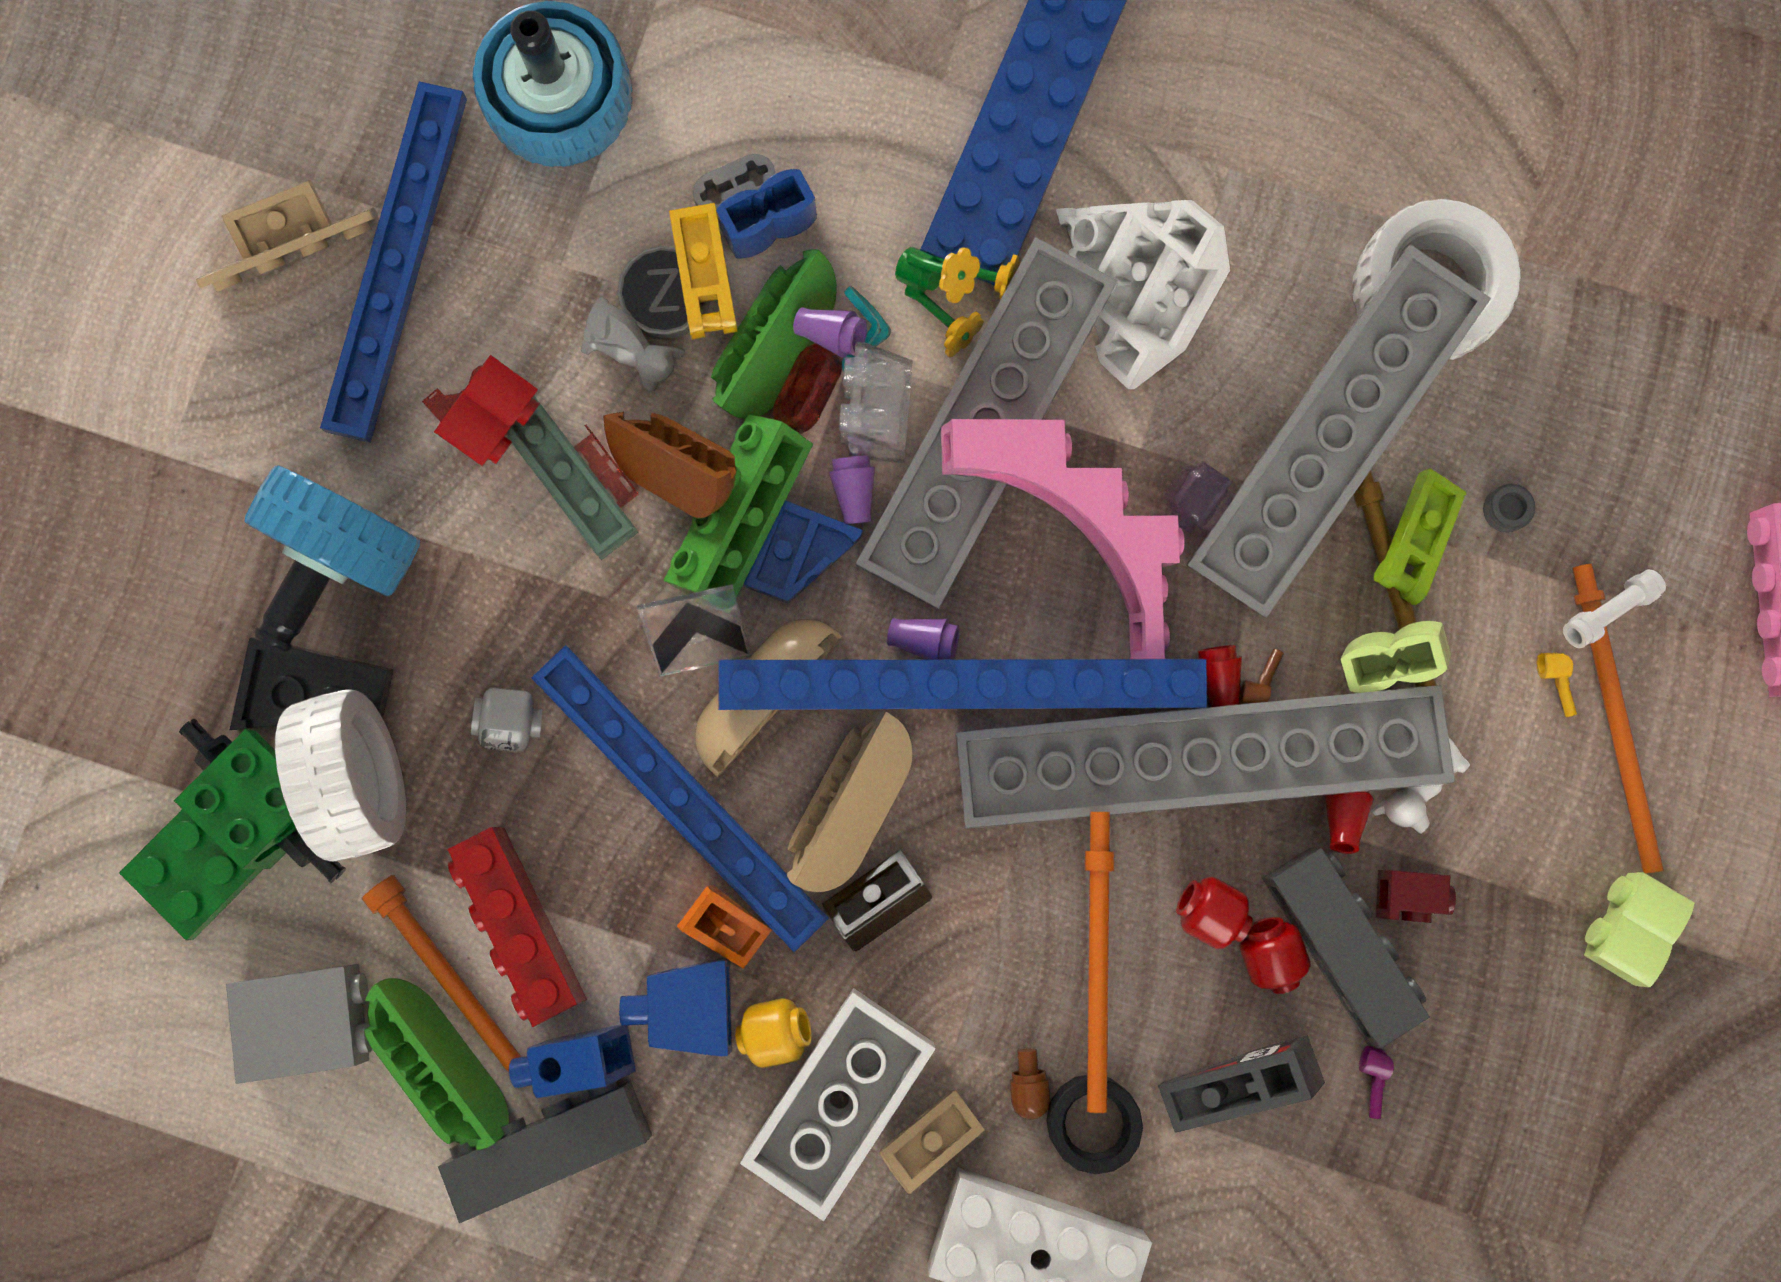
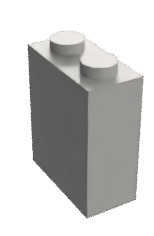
(298, 1023)

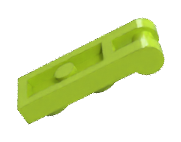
(1421, 536)

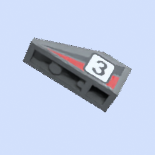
(1244, 1085)

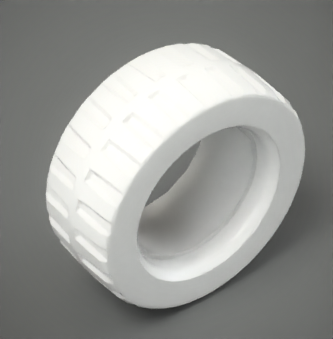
(1460, 233)
(340, 775)

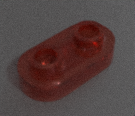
(808, 388)

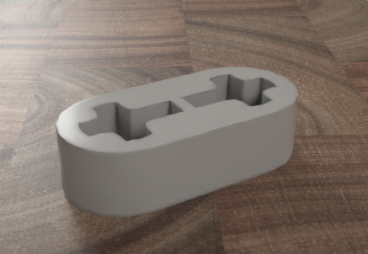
(732, 178)

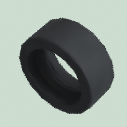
(1094, 1162)

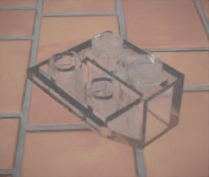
(879, 403)

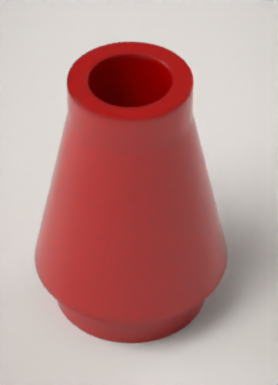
(1223, 675)
(1347, 819)

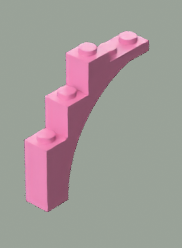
(1034, 459)

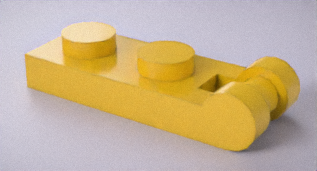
(702, 269)

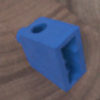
(685, 1009)
(575, 1062)

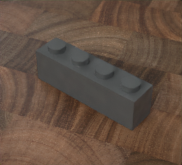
(1346, 946)
(545, 1150)

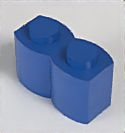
(776, 210)

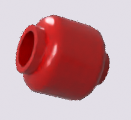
(1214, 912)
(1275, 955)

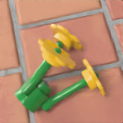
(955, 276)

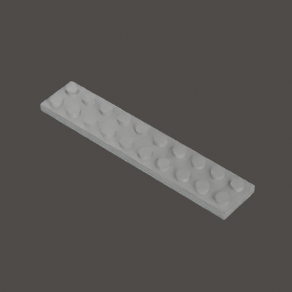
(1205, 757)

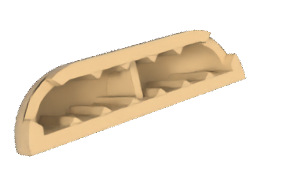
(725, 733)
(850, 804)

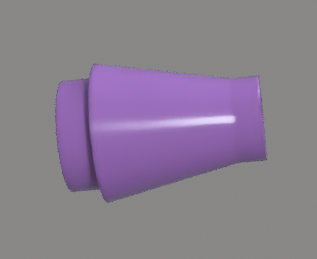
(831, 329)
(853, 487)
(925, 637)

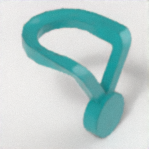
(872, 316)

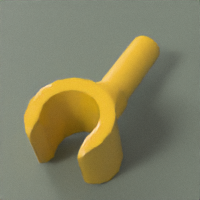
(1561, 668)

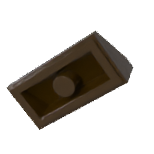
(877, 901)

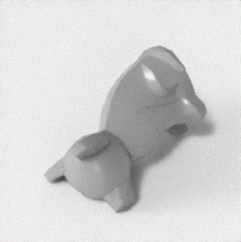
(621, 338)

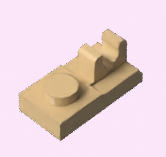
(931, 1141)

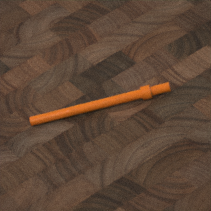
(1099, 863)

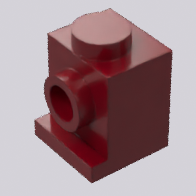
(1414, 895)

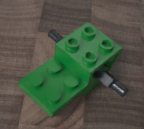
(223, 836)

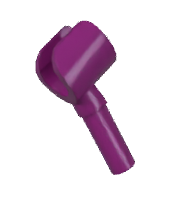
(1380, 1066)

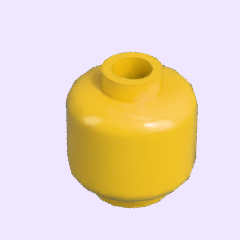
(773, 1033)

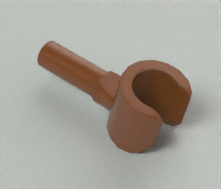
(1261, 692)

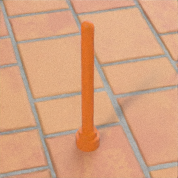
(389, 902)

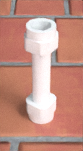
(1589, 626)

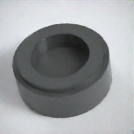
(1509, 508)

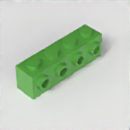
(726, 543)

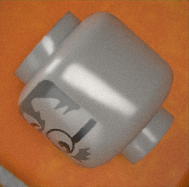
(505, 719)

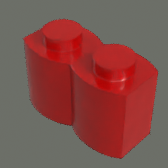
(488, 411)

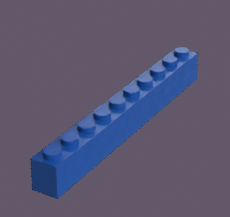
(961, 684)

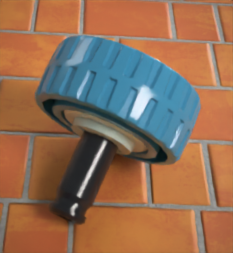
(553, 83)
(327, 541)

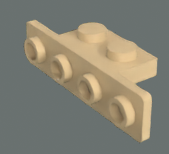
(280, 226)

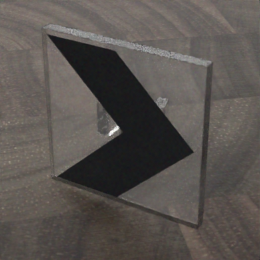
(694, 630)

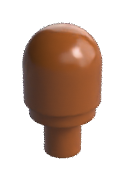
(1029, 1086)

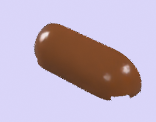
(672, 462)

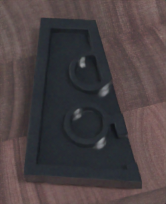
(278, 679)

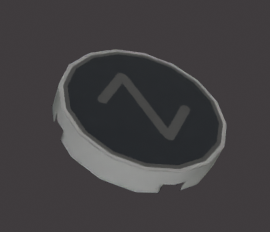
(654, 294)

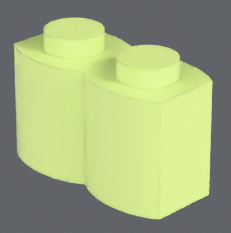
(1409, 655)
(1638, 928)

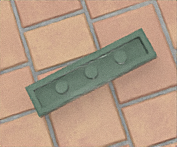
(571, 483)

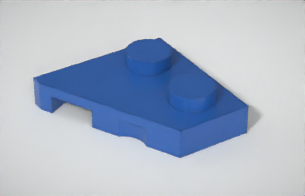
(798, 551)

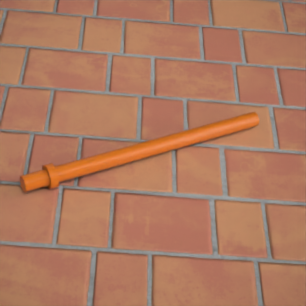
(1590, 599)

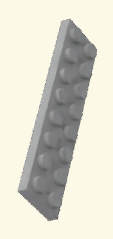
(1007, 376)
(1338, 430)

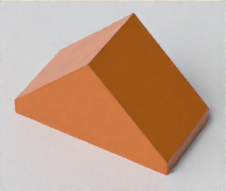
(724, 926)

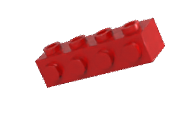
(516, 925)

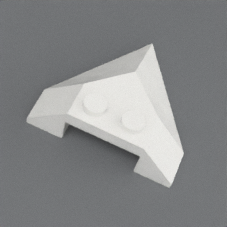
(1167, 273)

